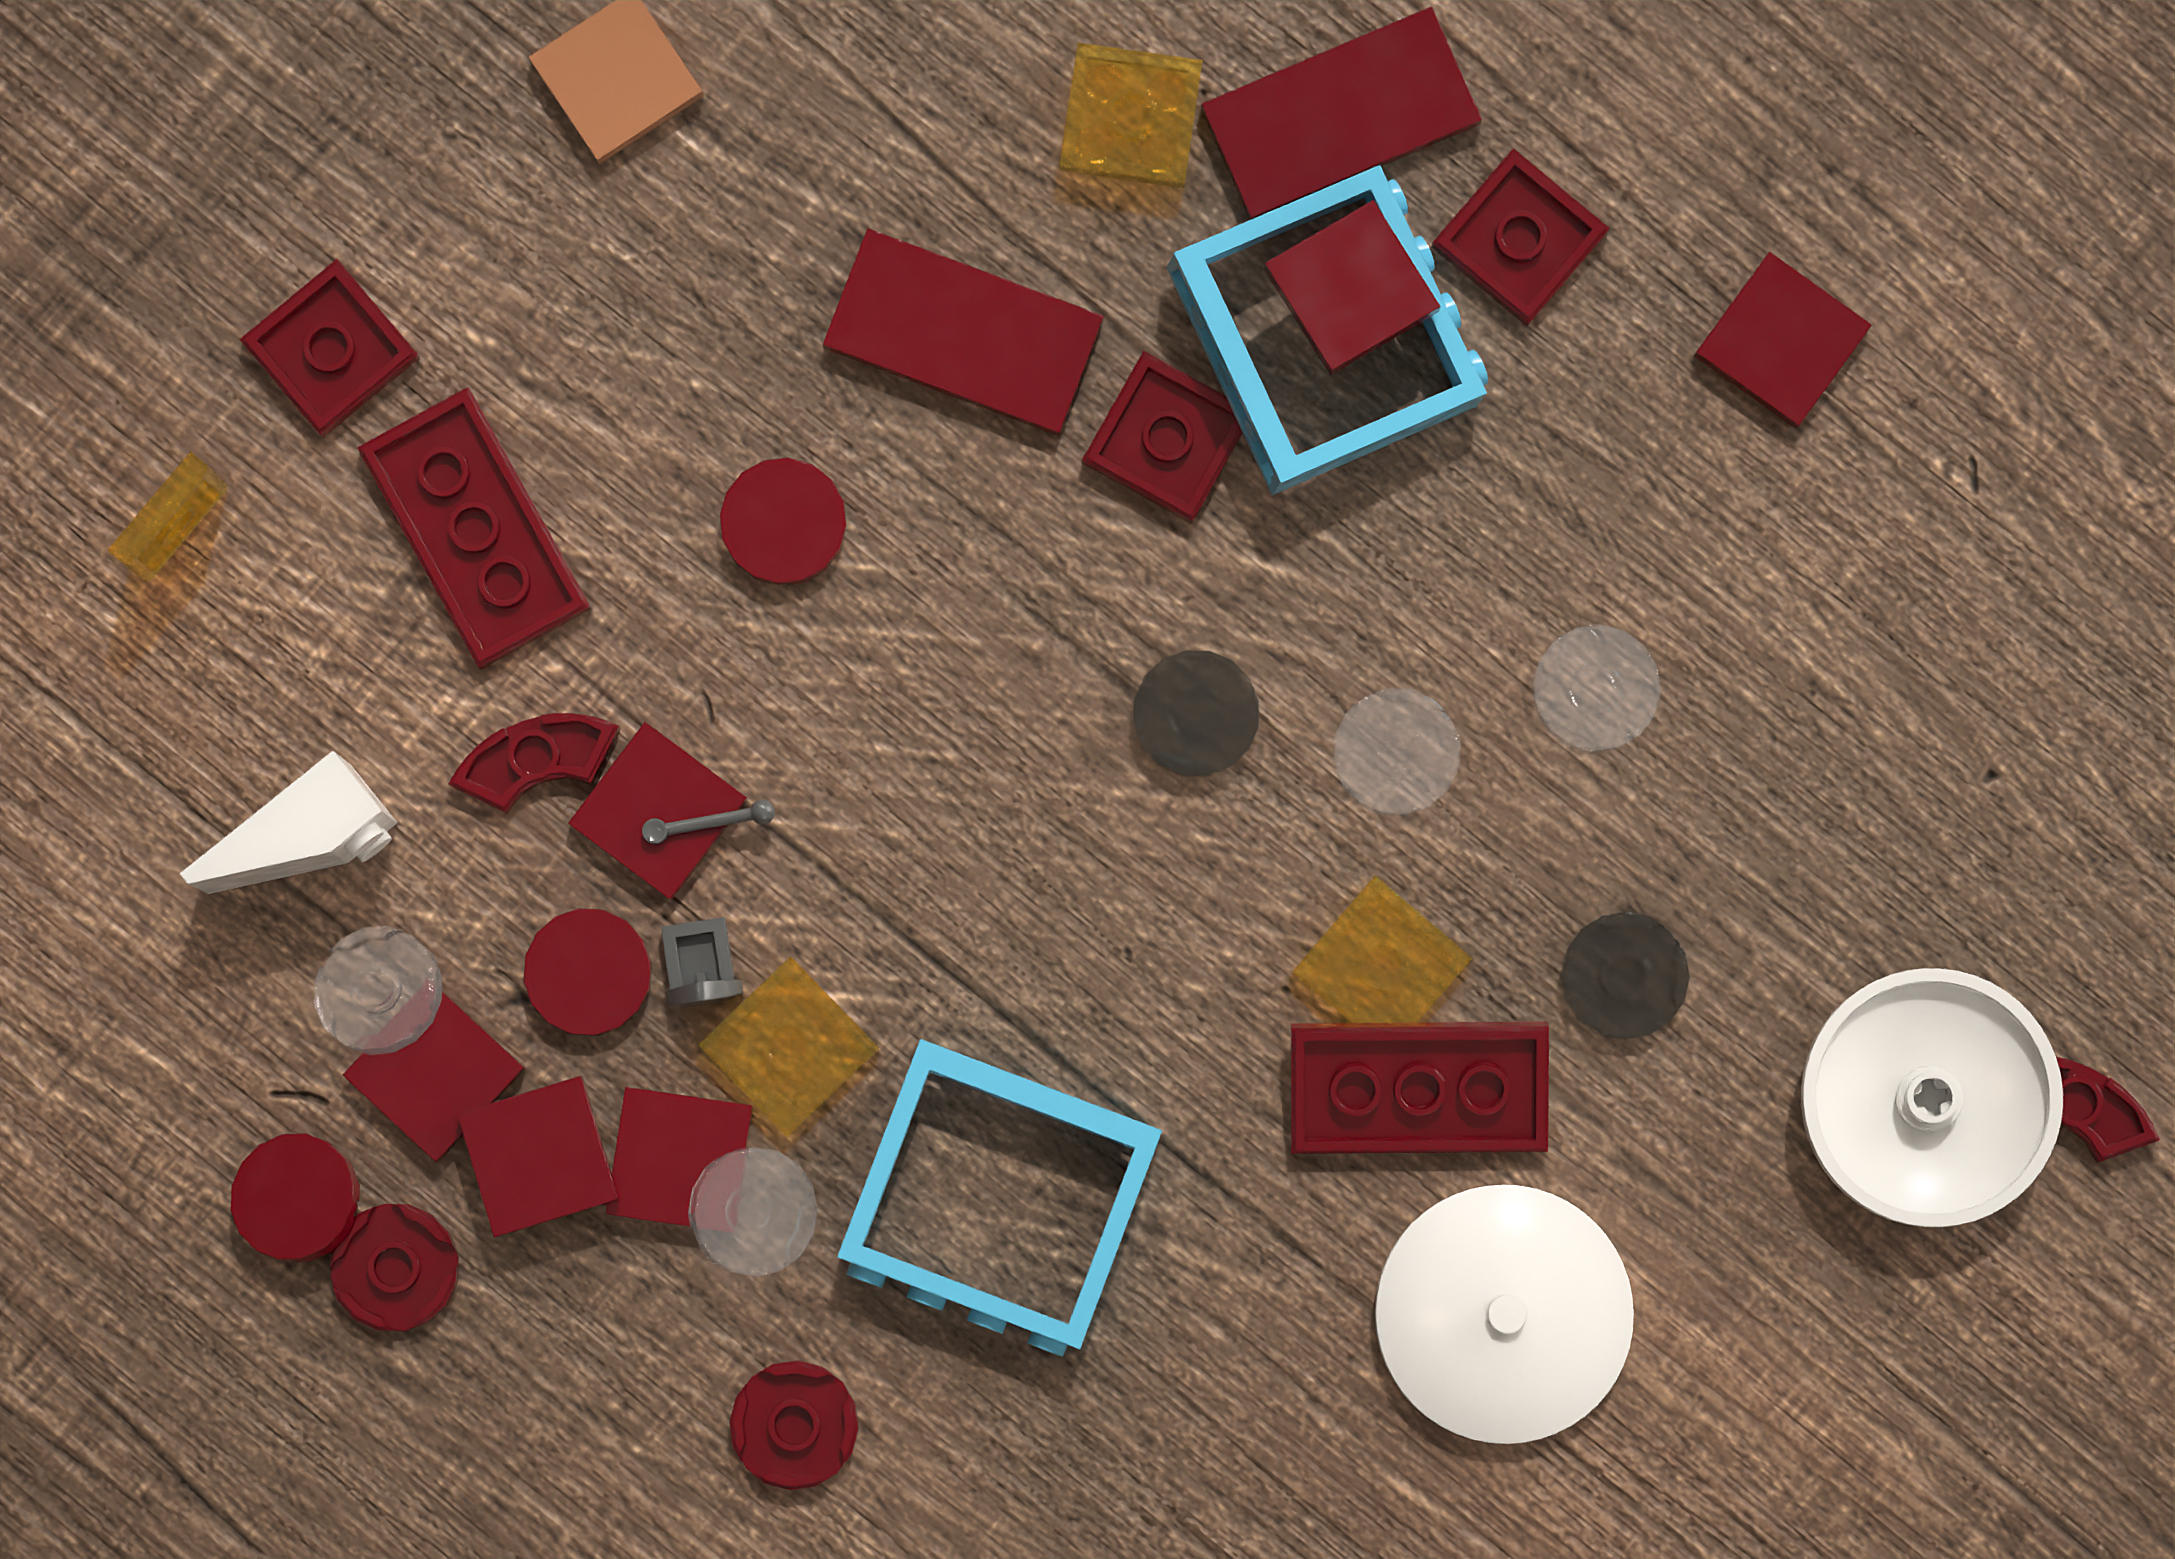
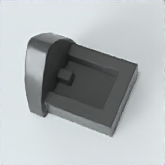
(699, 963)

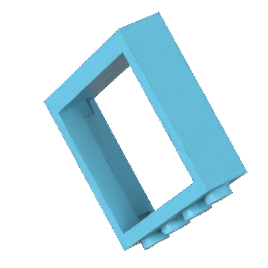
(1239, 376)
(935, 1289)

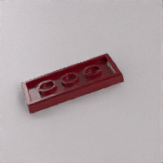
(1341, 113)
(963, 331)
(474, 528)
(1419, 1087)

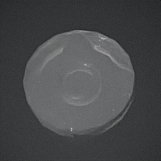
(1596, 688)
(1396, 751)
(378, 990)
(753, 1211)

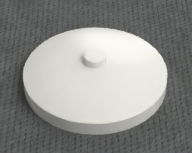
(1932, 1097)
(1504, 1314)

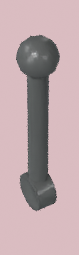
(656, 831)

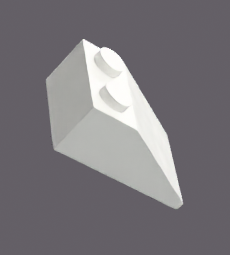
(307, 827)

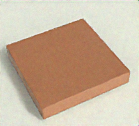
(616, 77)

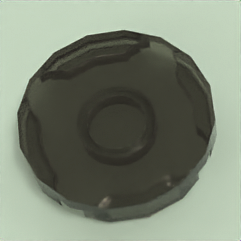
(1196, 713)
(1624, 976)

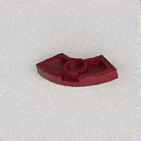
(533, 753)
(2102, 1112)

